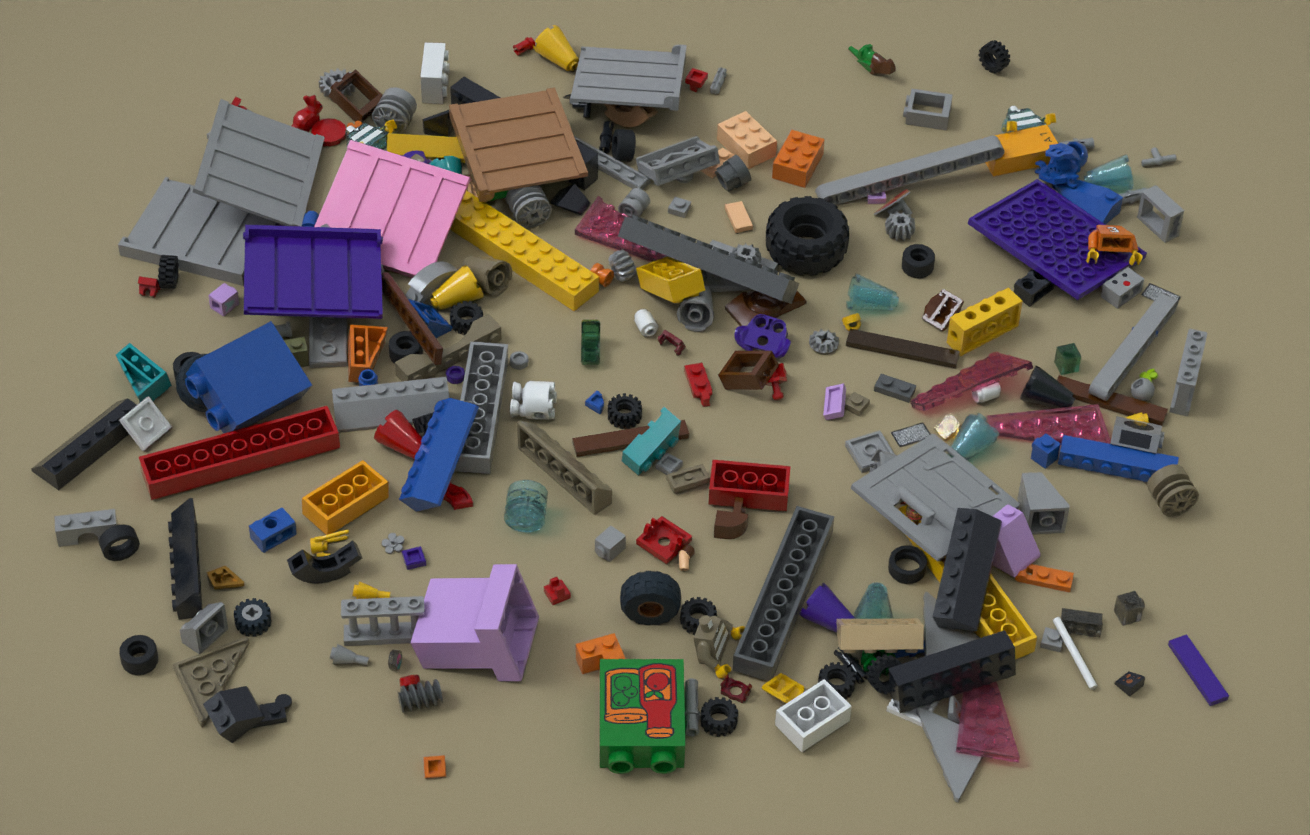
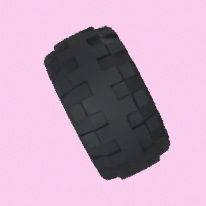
(807, 219)

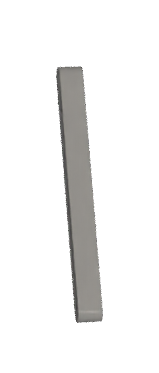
(911, 170)

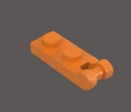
(1046, 577)

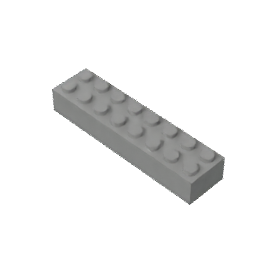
(483, 387)

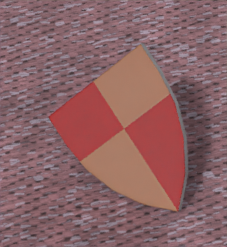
(901, 205)

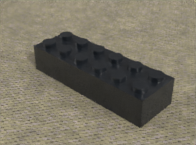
(952, 671)

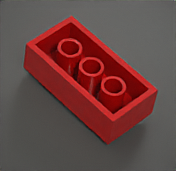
(758, 484)

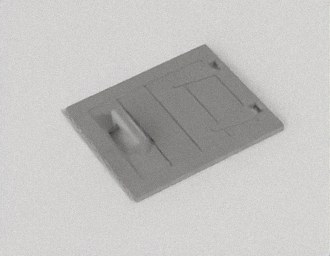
(933, 488)

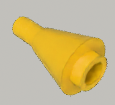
(364, 591)

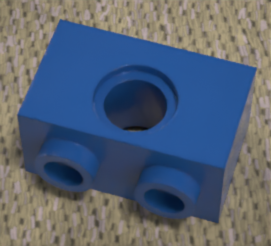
(272, 530)

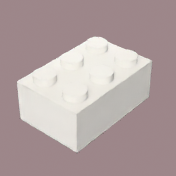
(434, 73)
(813, 715)

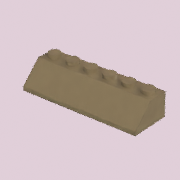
(563, 467)

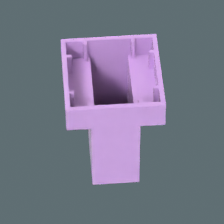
(477, 624)

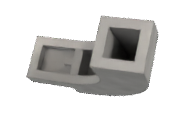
(428, 280)

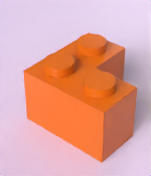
(591, 651)

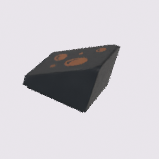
(1130, 682)

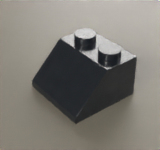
(233, 712)

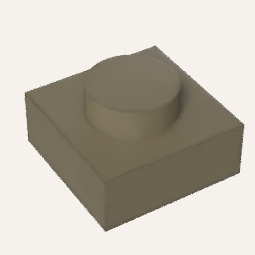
(856, 403)

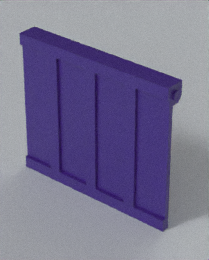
(312, 272)

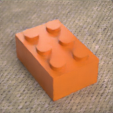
(798, 158)

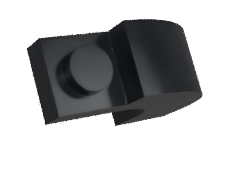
(325, 568)

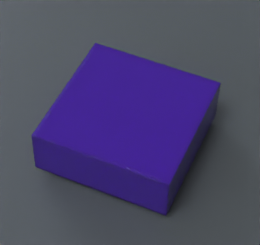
(413, 558)

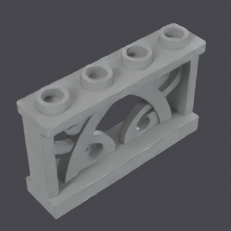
(677, 160)
(1188, 372)

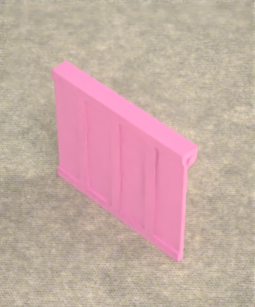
(402, 198)

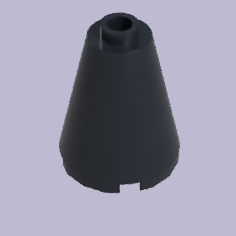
(1046, 390)

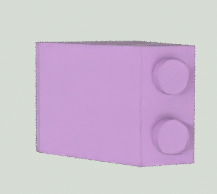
(1015, 544)

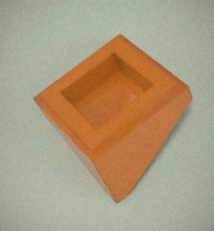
(434, 766)

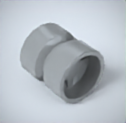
(634, 203)

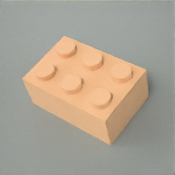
(747, 139)

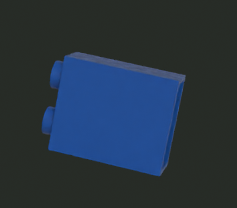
(247, 379)

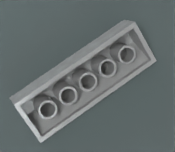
(370, 404)

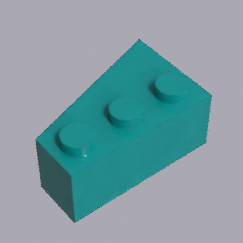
(142, 373)
(653, 443)

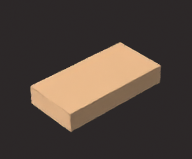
(738, 217)

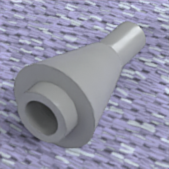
(342, 655)

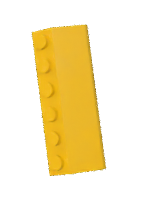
(432, 146)

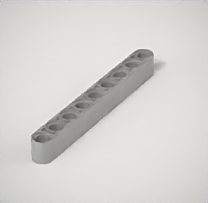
(1133, 347)

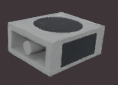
(1137, 435)

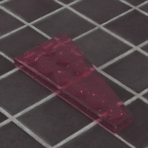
(976, 377)

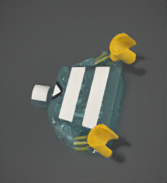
(1024, 119)
(371, 135)

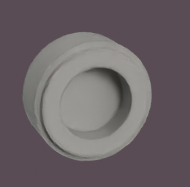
(519, 360)

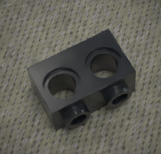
(1032, 287)

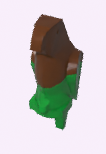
(873, 61)

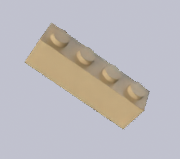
(880, 634)

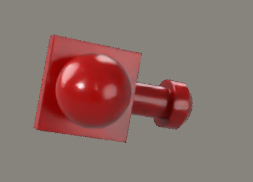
(778, 377)

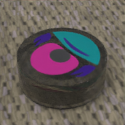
(395, 660)

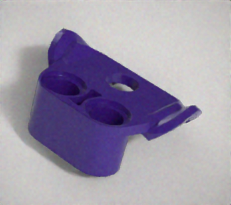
(748, 335)

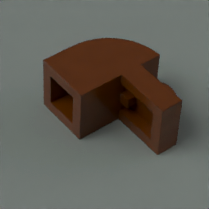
(731, 524)

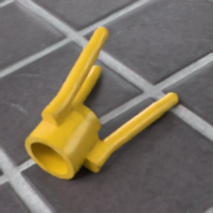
(320, 543)

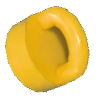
(850, 319)

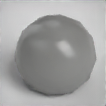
(1142, 389)

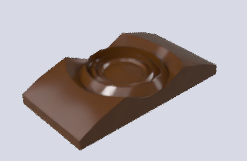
(750, 304)

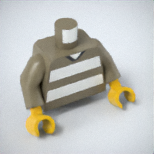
(711, 642)

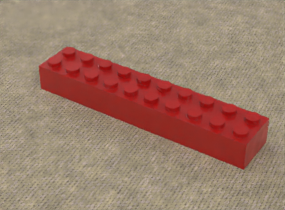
(239, 452)

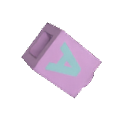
(223, 299)

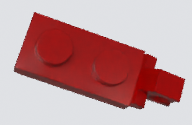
(698, 382)

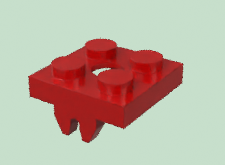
(659, 530)

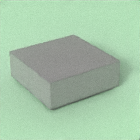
(669, 464)

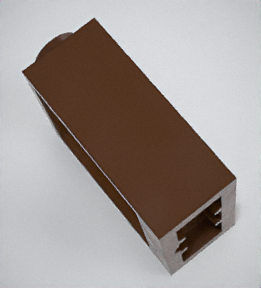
(364, 87)
(764, 367)

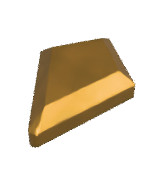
(224, 578)

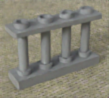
(380, 633)

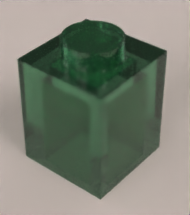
(1067, 359)

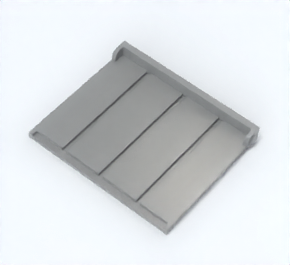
(629, 77)
(259, 165)
(195, 229)

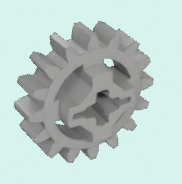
(330, 78)

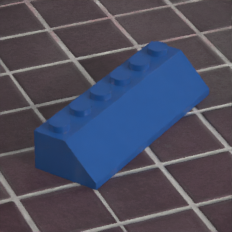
(438, 454)

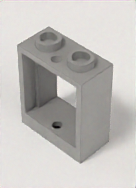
(925, 118)
(1170, 226)

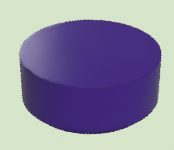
(455, 374)

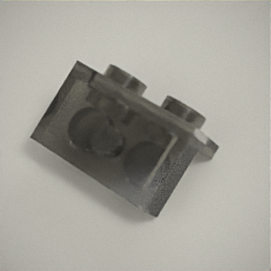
(1082, 622)

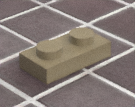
(688, 478)

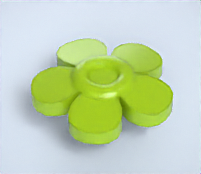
(1151, 374)

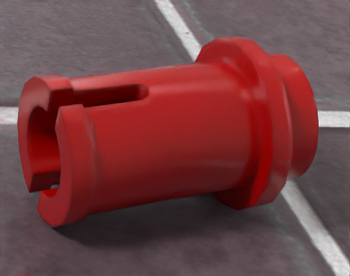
(524, 45)

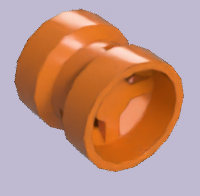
(605, 275)

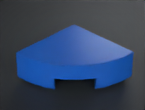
(595, 402)

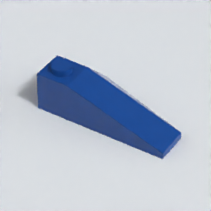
(1093, 199)

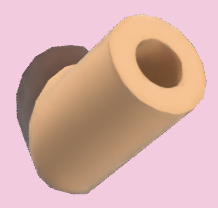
(684, 556)

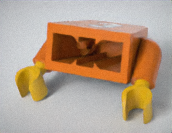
(1112, 239)

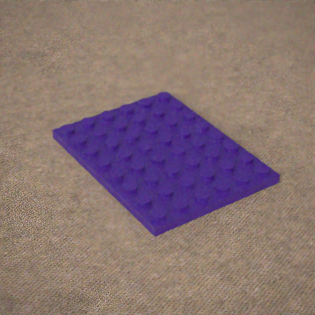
(1050, 238)

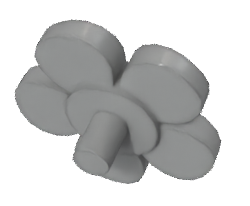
(393, 543)

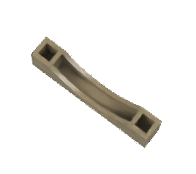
(420, 365)

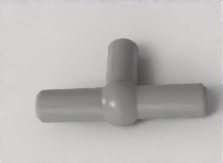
(1158, 159)

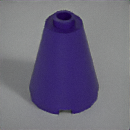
(825, 608)

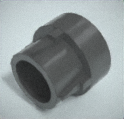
(733, 173)

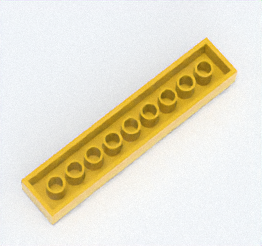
(525, 252)
(997, 612)

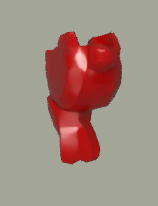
(307, 117)

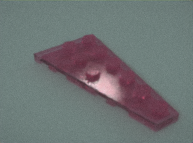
(603, 226)
(1077, 421)
(985, 725)

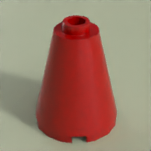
(398, 434)

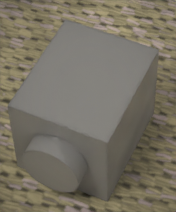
(610, 543)

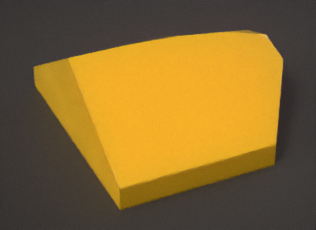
(783, 688)

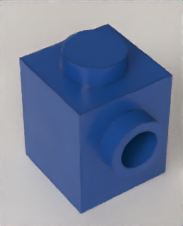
(1045, 450)

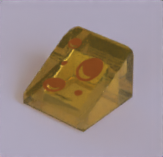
(948, 427)

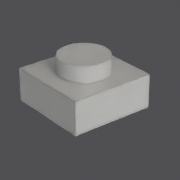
(679, 207)
(1051, 640)

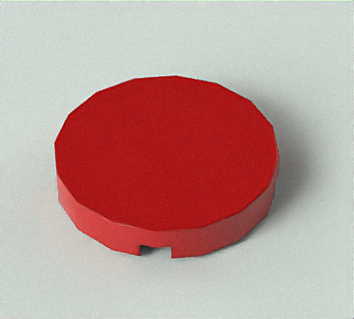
(331, 129)

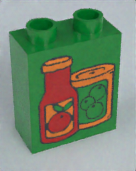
(642, 714)

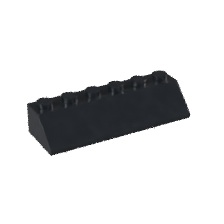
(85, 446)
(185, 561)
(967, 570)

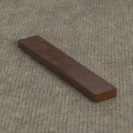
(1116, 402)
(614, 440)

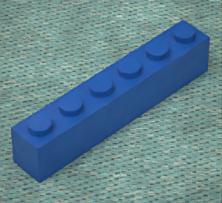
(1111, 458)

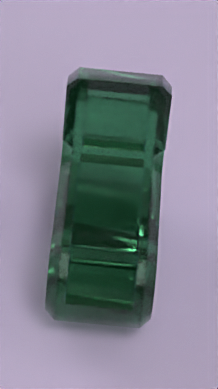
(590, 342)

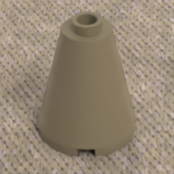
(490, 273)

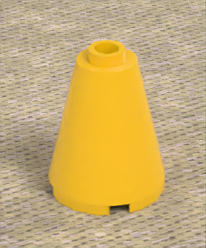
(556, 48)
(456, 289)

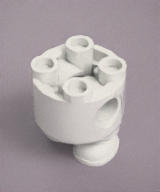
(537, 400)

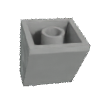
(1042, 504)

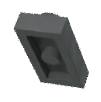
(894, 388)

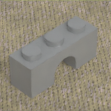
(71, 526)

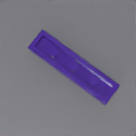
(1198, 670)

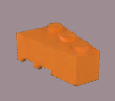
(364, 348)

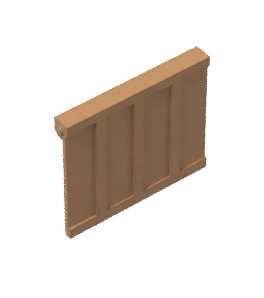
(516, 142)

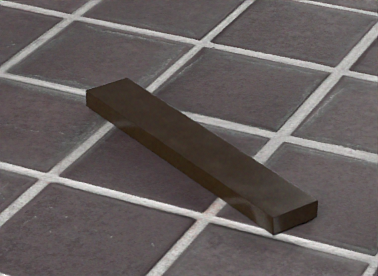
(902, 348)

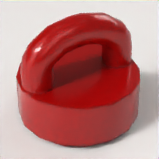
(411, 679)

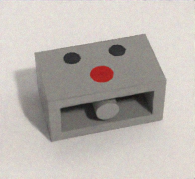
(1122, 287)

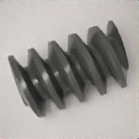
(420, 695)

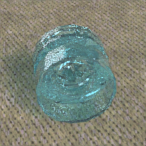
(526, 506)

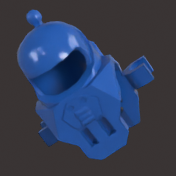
(1064, 163)

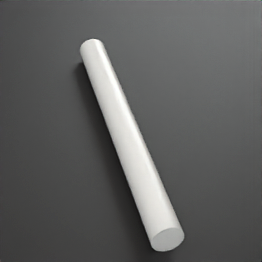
(1075, 653)

